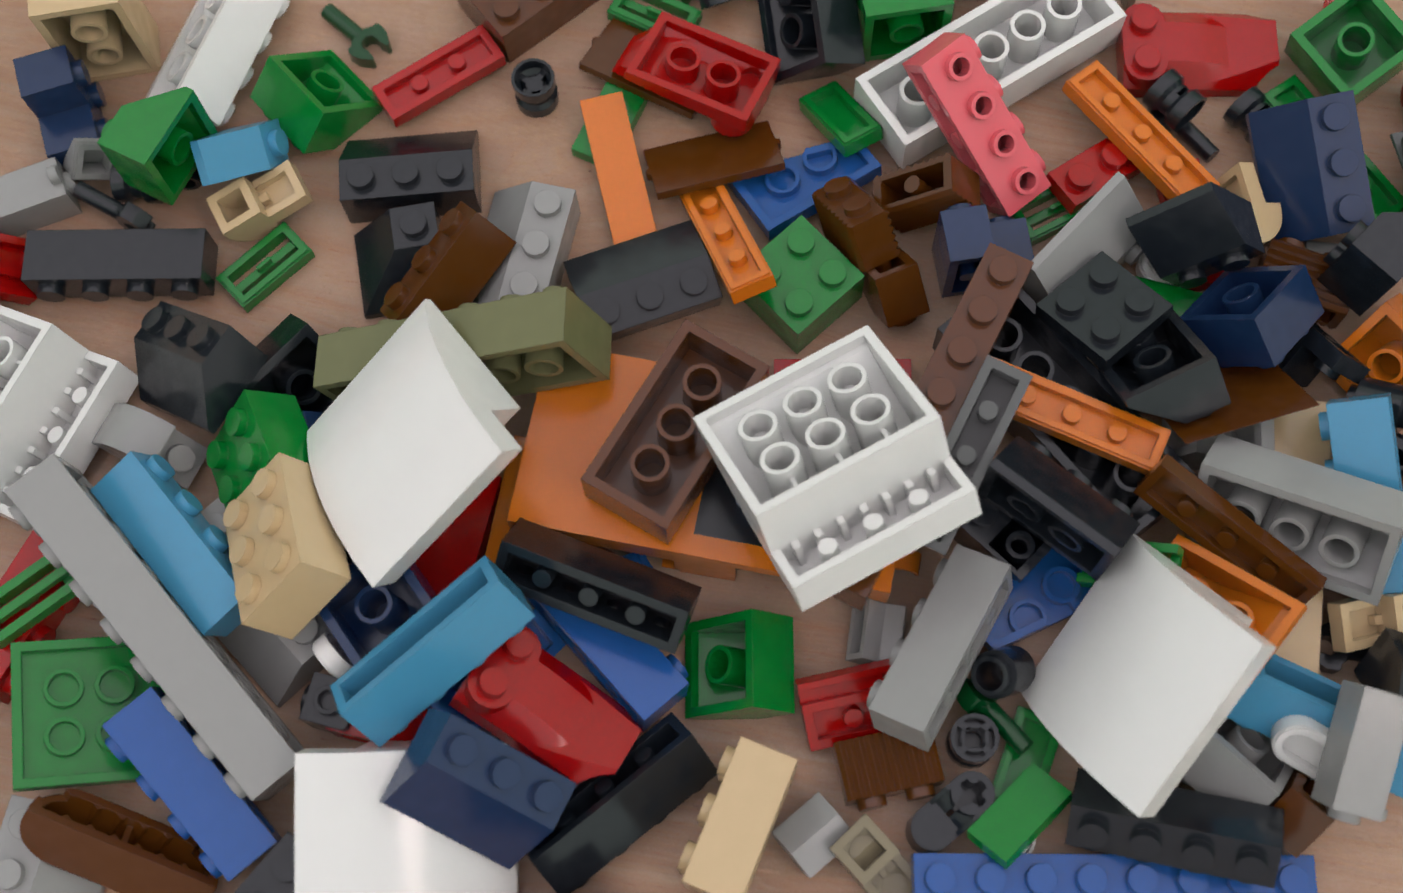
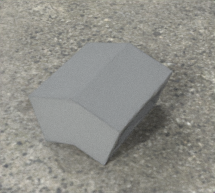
(875, 631)
(810, 834)

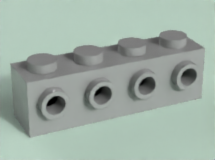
(940, 647)

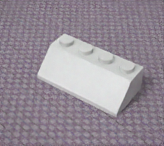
(218, 51)

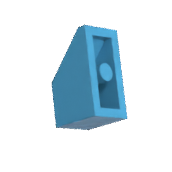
(240, 151)

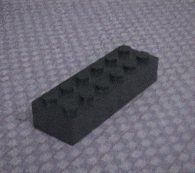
(1040, 350)

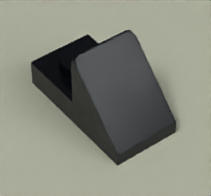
(1322, 353)

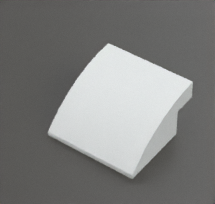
(51, 397)
(409, 445)
(838, 466)
(1145, 675)
(362, 846)

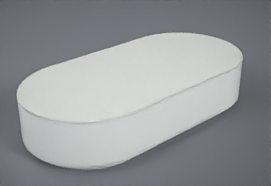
(1299, 743)

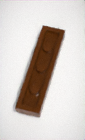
(1226, 530)

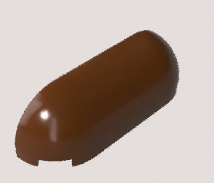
(113, 845)

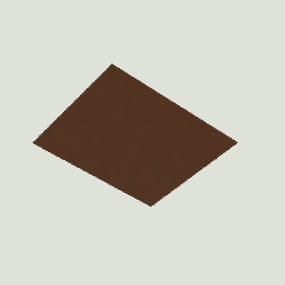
(1254, 398)

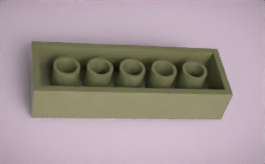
(522, 339)

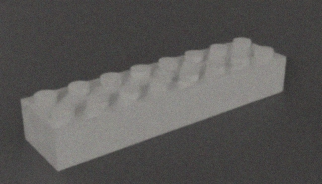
(139, 611)

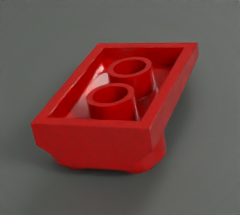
(1210, 50)
(701, 72)
(547, 710)

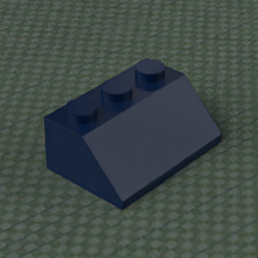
(1312, 165)
(477, 789)

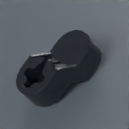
(967, 795)

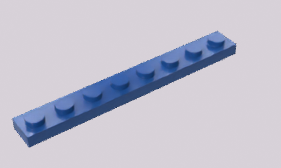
(1088, 875)

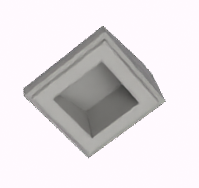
(87, 160)

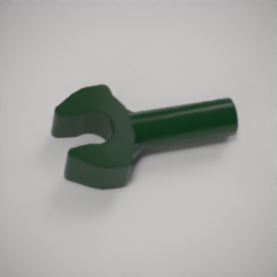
(359, 37)
(974, 702)

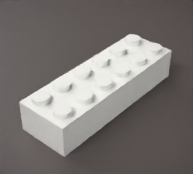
(1020, 46)

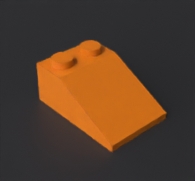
(1270, 609)

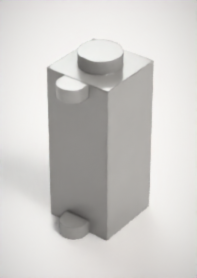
(36, 197)
(1360, 753)

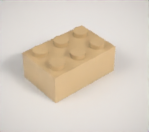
(108, 35)
(283, 549)
(737, 819)

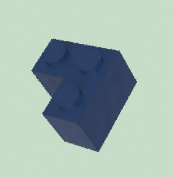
(61, 98)
(963, 238)

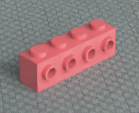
(977, 122)

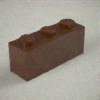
(451, 266)

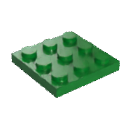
(58, 710)

